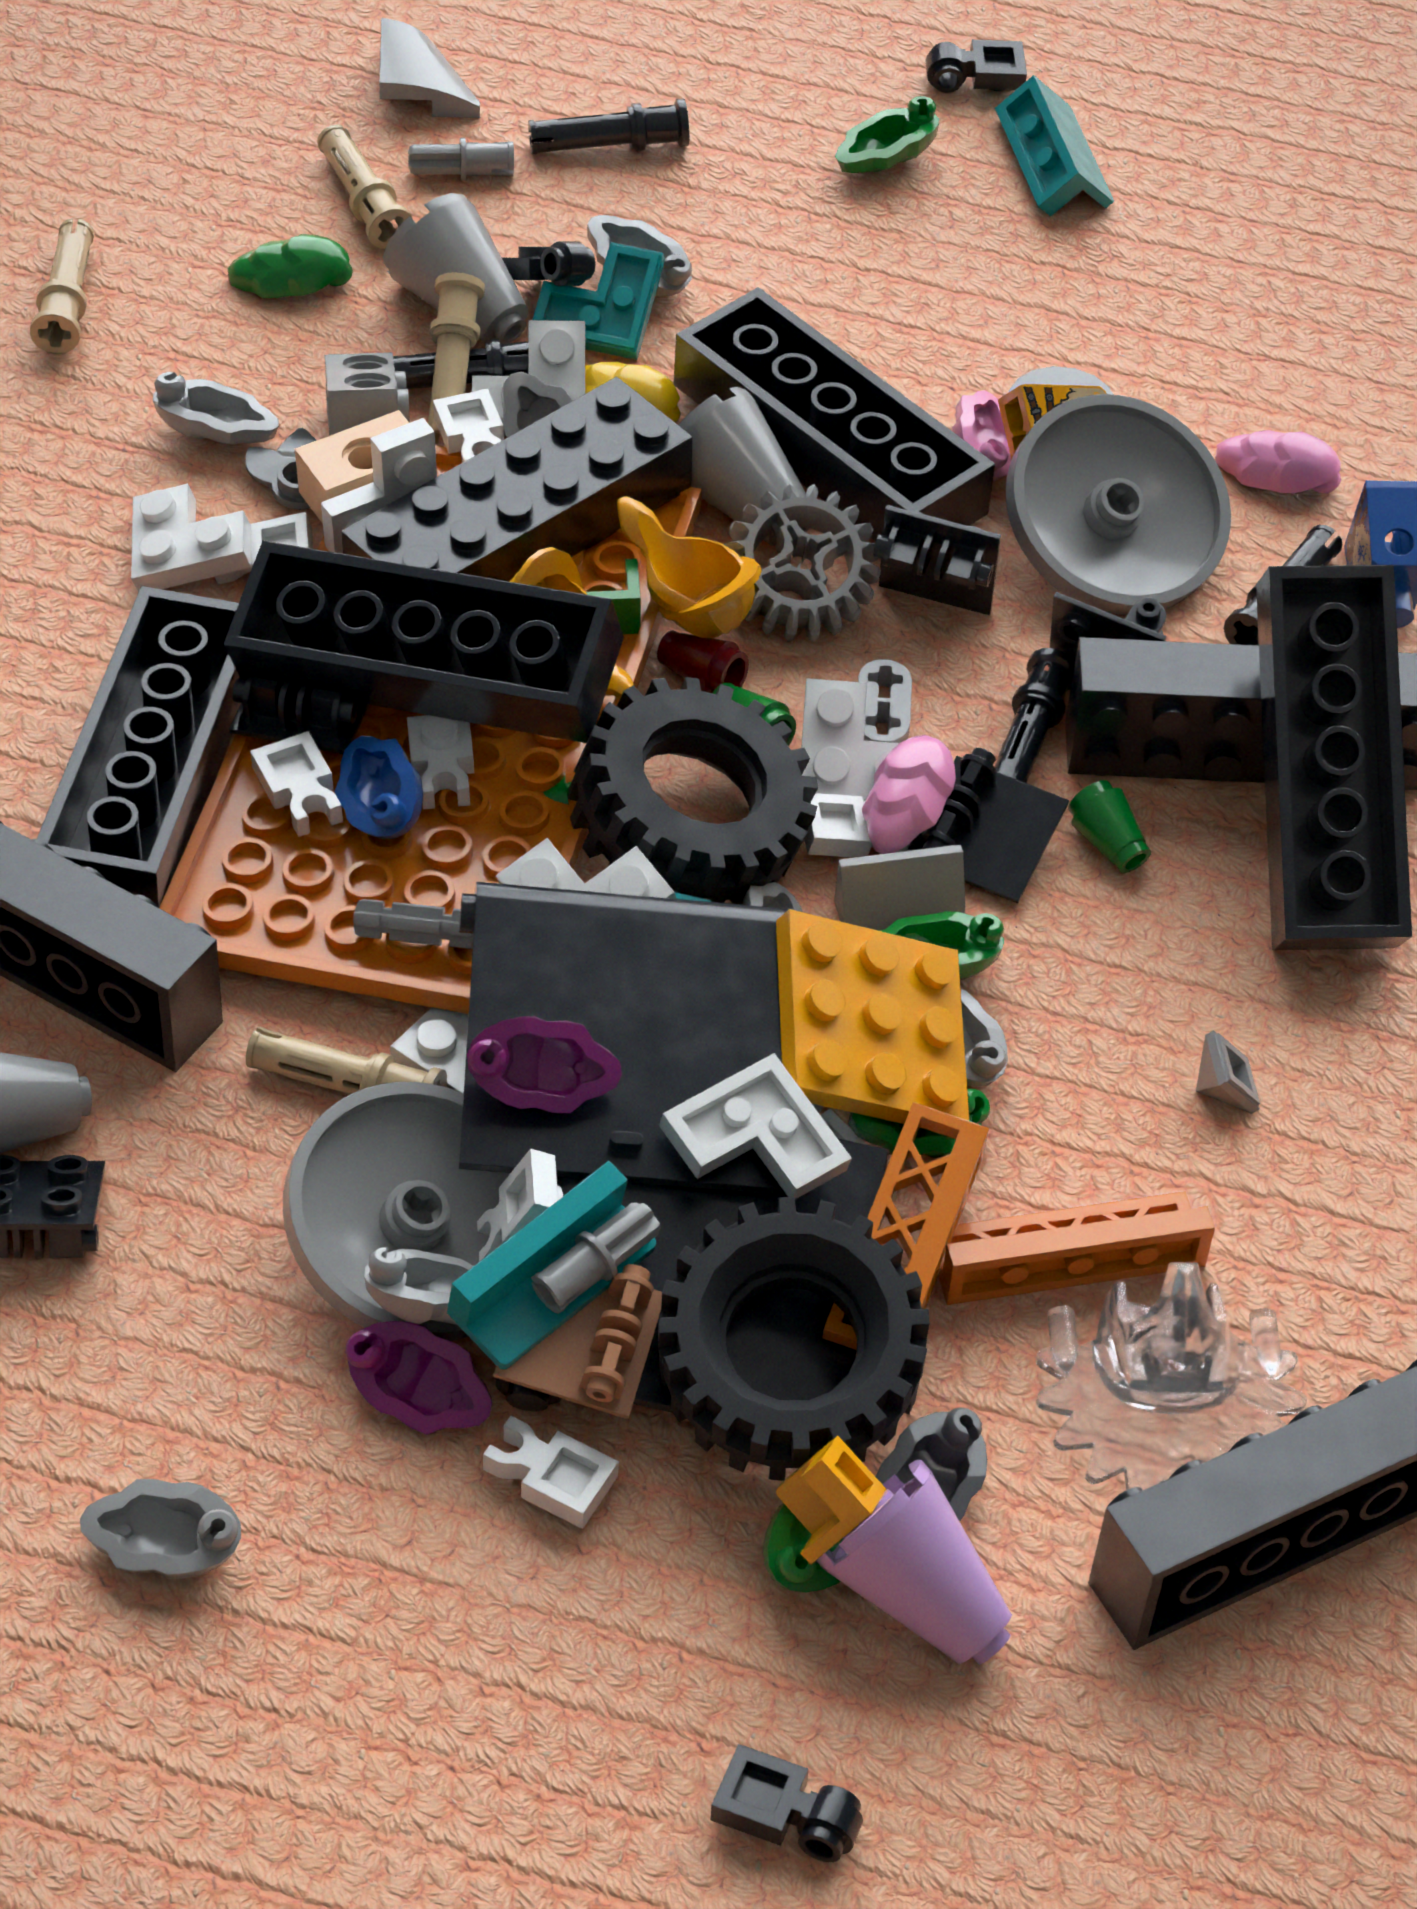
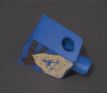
(1382, 510)

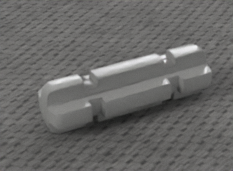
(409, 923)

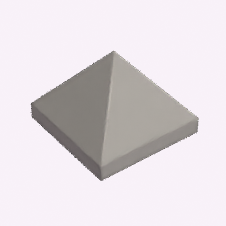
(1226, 1074)

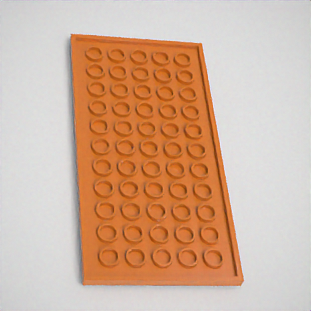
(291, 900)

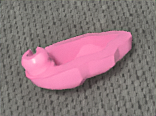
(982, 427)
(1280, 461)
(908, 792)

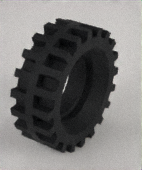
(692, 854)
(791, 1253)

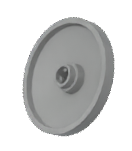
(1118, 503)
(378, 1177)

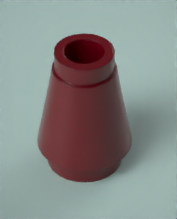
(703, 658)

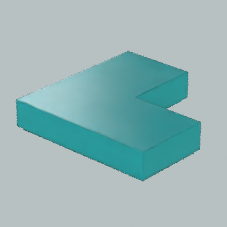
(618, 309)

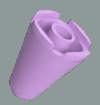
(923, 1570)

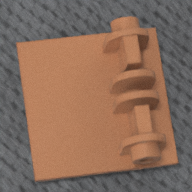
(599, 1350)

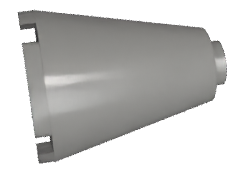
(457, 241)
(737, 455)
(39, 1100)

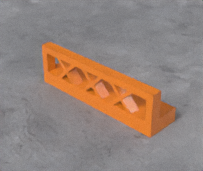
(947, 1201)
(1074, 1247)

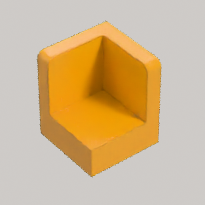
(830, 1496)

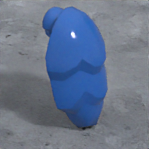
(379, 788)

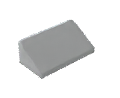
(899, 885)

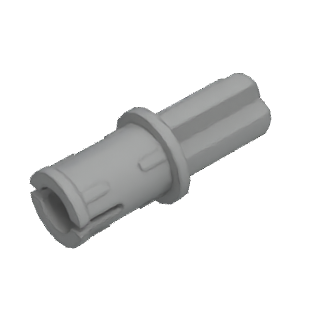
(462, 159)
(595, 1256)

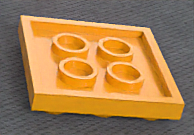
(870, 1018)

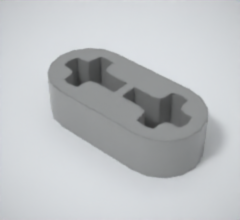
(892, 710)

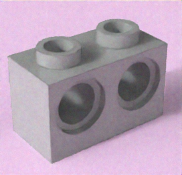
(363, 389)

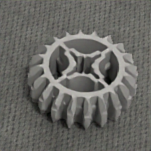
(839, 539)

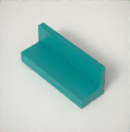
(1050, 147)
(496, 1296)

